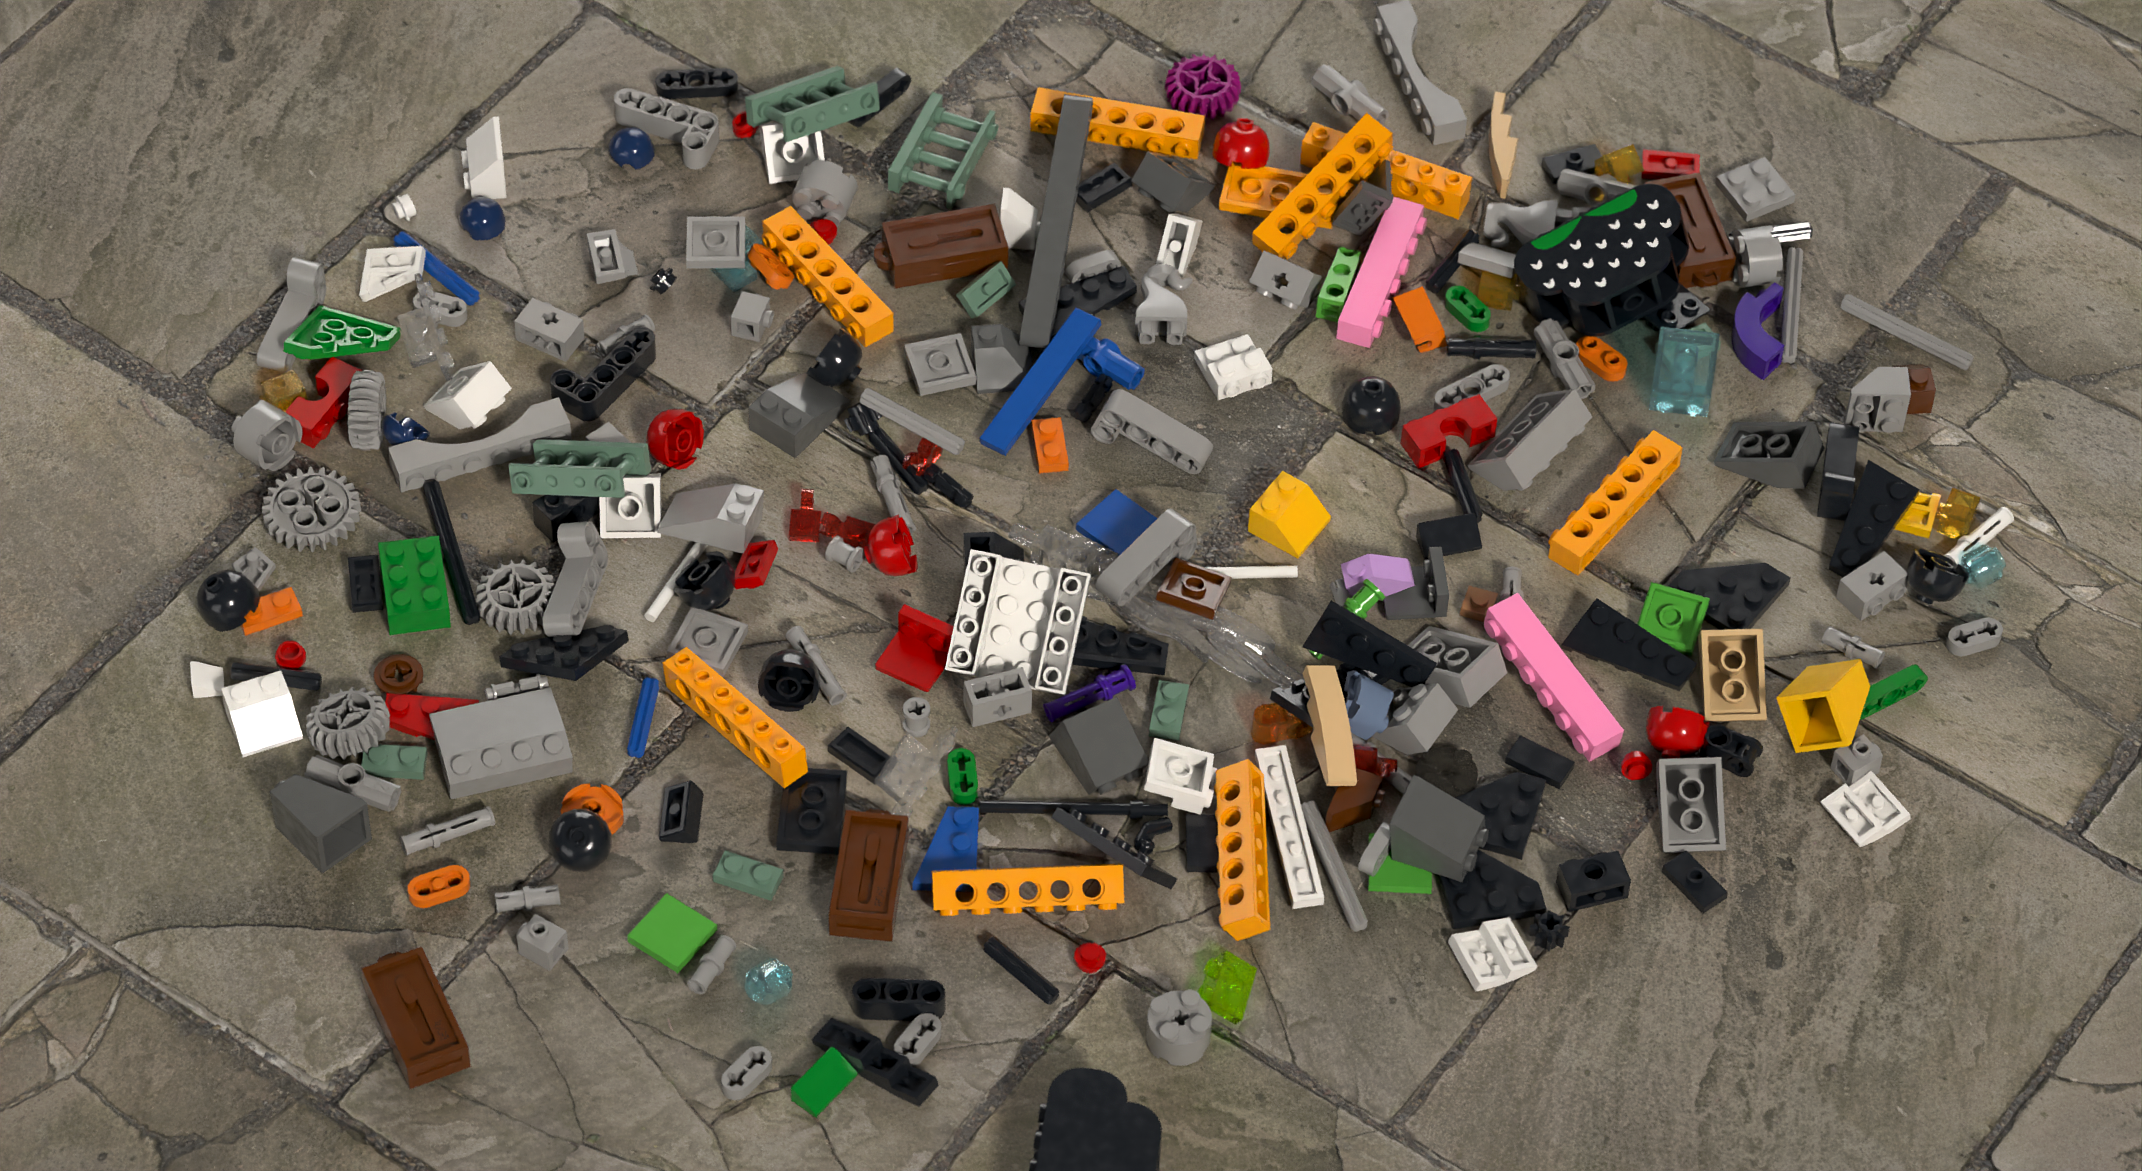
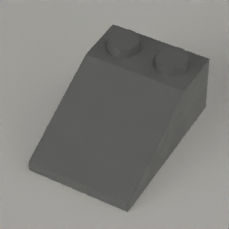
(795, 413)
(1772, 452)

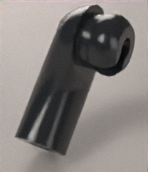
(1143, 840)

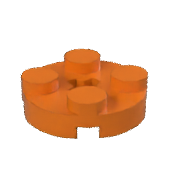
(594, 798)

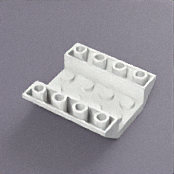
(1018, 618)

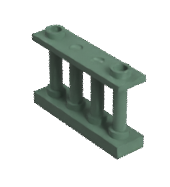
(812, 103)
(924, 132)
(580, 468)

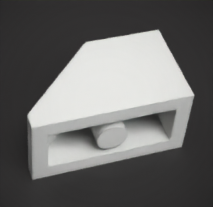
(1019, 221)
(1179, 241)

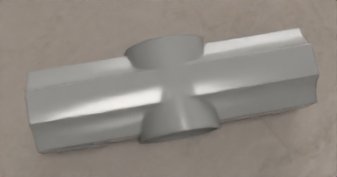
(1347, 96)
(1587, 186)
(1564, 358)
(367, 787)

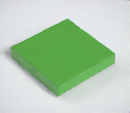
(1674, 616)
(1399, 877)
(672, 933)

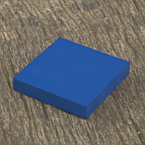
(1115, 522)

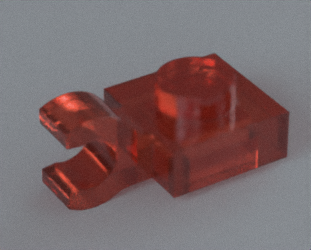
(926, 455)
(806, 522)
(853, 530)
(1367, 760)

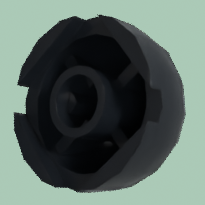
(838, 361)
(1371, 405)
(1934, 577)
(706, 583)
(226, 599)
(789, 680)
(580, 840)

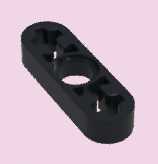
(889, 89)
(677, 91)

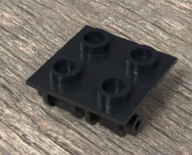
(1679, 312)

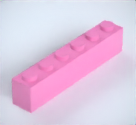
(1381, 272)
(1553, 677)

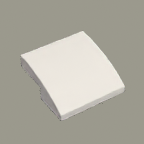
(1866, 809)
(1492, 954)

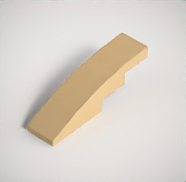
(1501, 146)
(1331, 726)

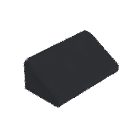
(1453, 534)
(681, 813)

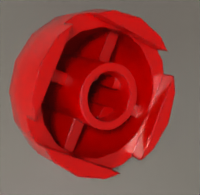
(1242, 143)
(674, 438)
(891, 547)
(1675, 732)

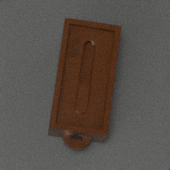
(942, 245)
(1710, 252)
(869, 875)
(415, 1017)

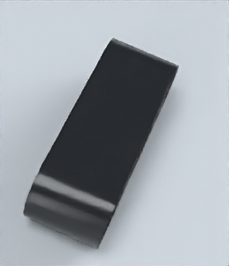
(885, 991)

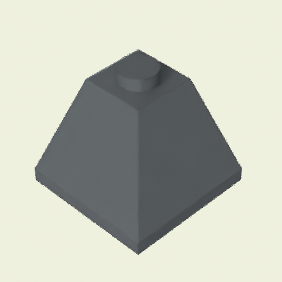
(998, 358)

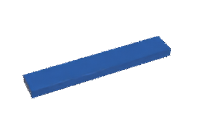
(1040, 381)

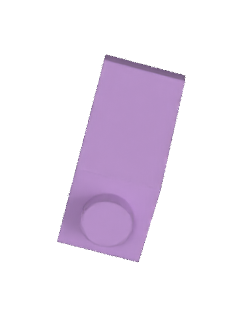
(1385, 572)

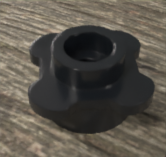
(662, 280)

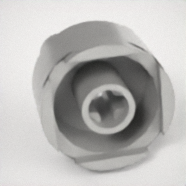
(824, 192)
(1756, 256)
(266, 436)
(1179, 1027)

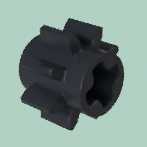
(862, 419)
(1549, 930)

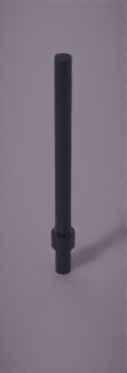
(1135, 809)

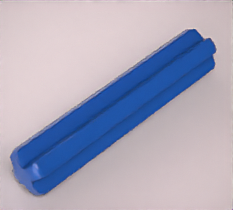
(643, 717)

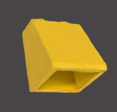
(1824, 705)

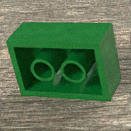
(414, 585)

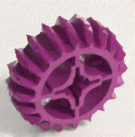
(1203, 86)

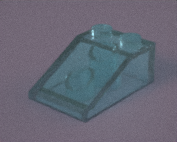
(1683, 371)

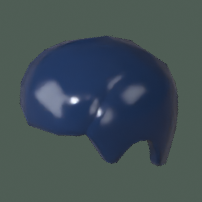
(631, 147)
(482, 218)
(402, 431)

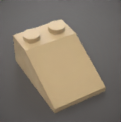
(1732, 675)

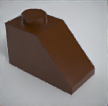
(1921, 387)
(1355, 802)

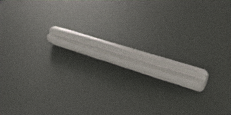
(1791, 304)
(1907, 332)
(1334, 867)

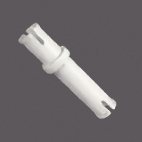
(1998, 521)

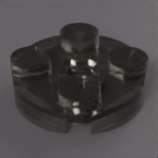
(1448, 760)

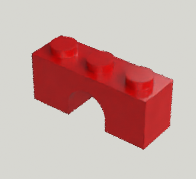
(319, 416)
(1467, 419)

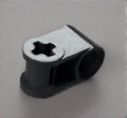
(1732, 749)

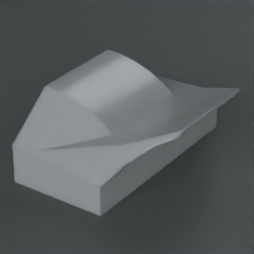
(609, 257)

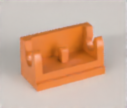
(1421, 319)

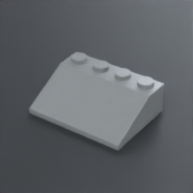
(501, 743)

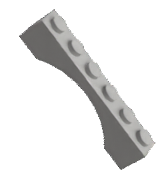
(1439, 112)
(425, 461)

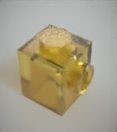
(1620, 164)
(1498, 291)
(282, 390)
(1957, 513)

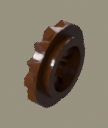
(408, 668)

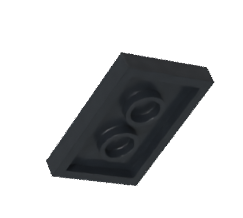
(813, 812)

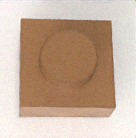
(1477, 603)

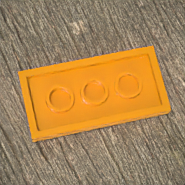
(1261, 191)

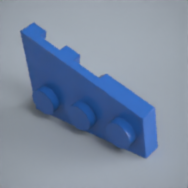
(951, 847)

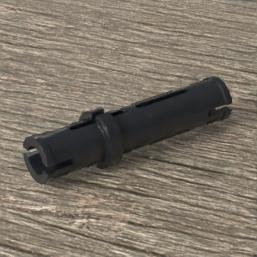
(1501, 348)

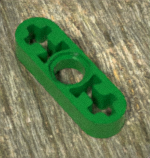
(1893, 689)

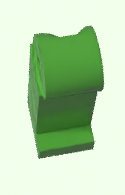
(1338, 284)

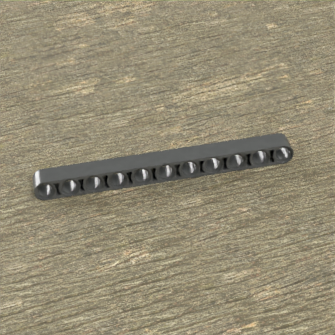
(1056, 222)

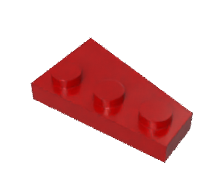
(412, 712)

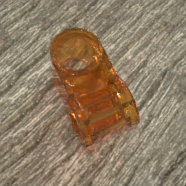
(1275, 724)

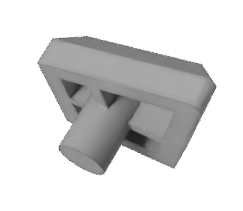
(255, 567)

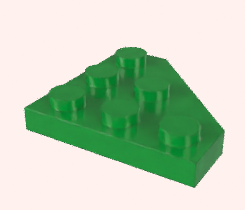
(339, 333)

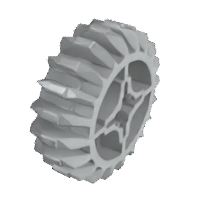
(366, 410)
(498, 600)
(348, 723)

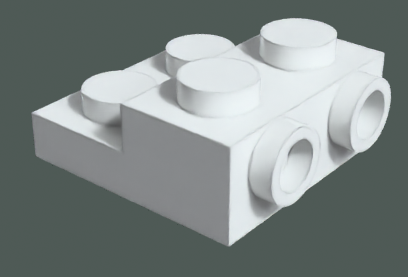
(1234, 367)
(1181, 774)

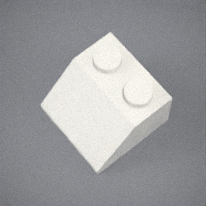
(787, 159)
(485, 162)
(469, 396)
(635, 514)
(261, 713)

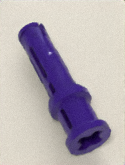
(1103, 686)

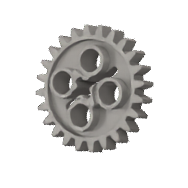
(297, 523)

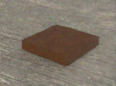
(1193, 588)

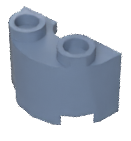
(1366, 705)

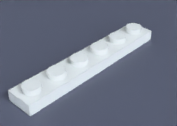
(1289, 827)

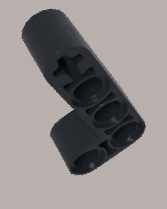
(594, 394)
(1838, 471)

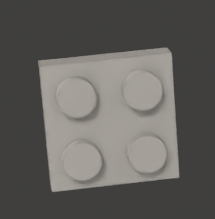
(1755, 189)
(715, 242)
(940, 364)
(710, 637)

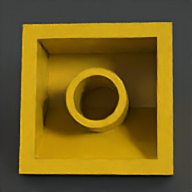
(1288, 515)

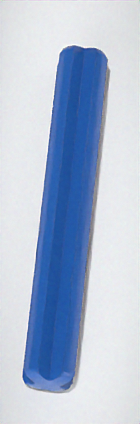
(441, 271)

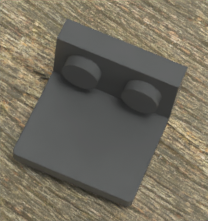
(1366, 201)
(1428, 596)

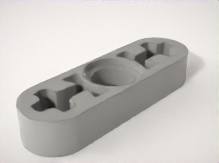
(1478, 380)

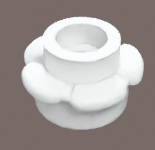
(404, 207)

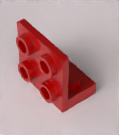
(917, 650)

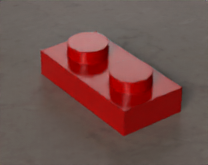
(1668, 164)
(755, 564)

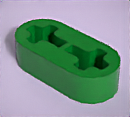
(1464, 310)
(968, 776)

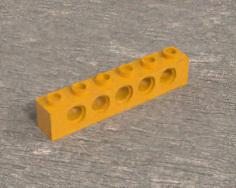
(1126, 124)
(1366, 134)
(1411, 177)
(827, 276)
(1614, 502)
(735, 717)
(1242, 850)
(1108, 875)

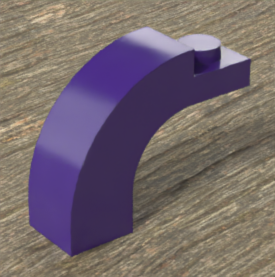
(1750, 342)

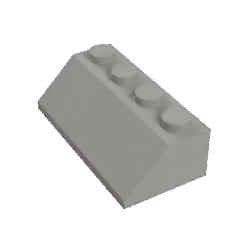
(1531, 440)

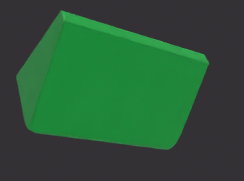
(823, 1082)

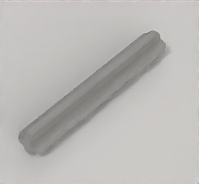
(912, 421)

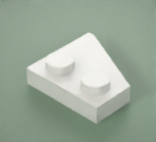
(389, 269)

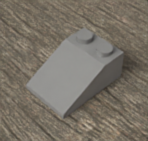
(715, 516)
(1464, 665)
(1691, 804)

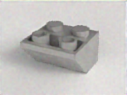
(1880, 401)
(1417, 718)

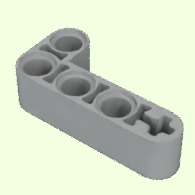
(671, 120)
(304, 294)
(1152, 430)
(1164, 539)
(578, 578)

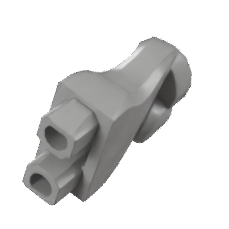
(1524, 222)
(1161, 311)

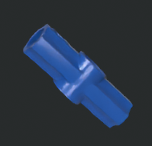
(1106, 358)

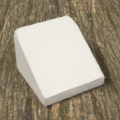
(206, 680)

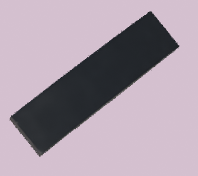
(876, 1063)

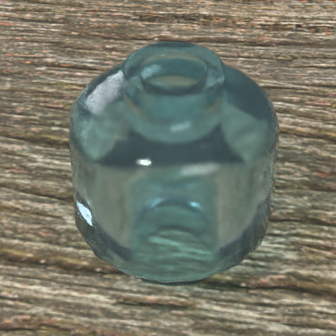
(1983, 565)
(768, 981)

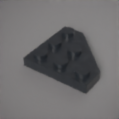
(1736, 592)
(565, 655)
(1509, 811)
(1491, 894)

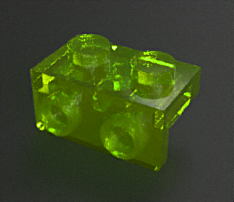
(1227, 985)

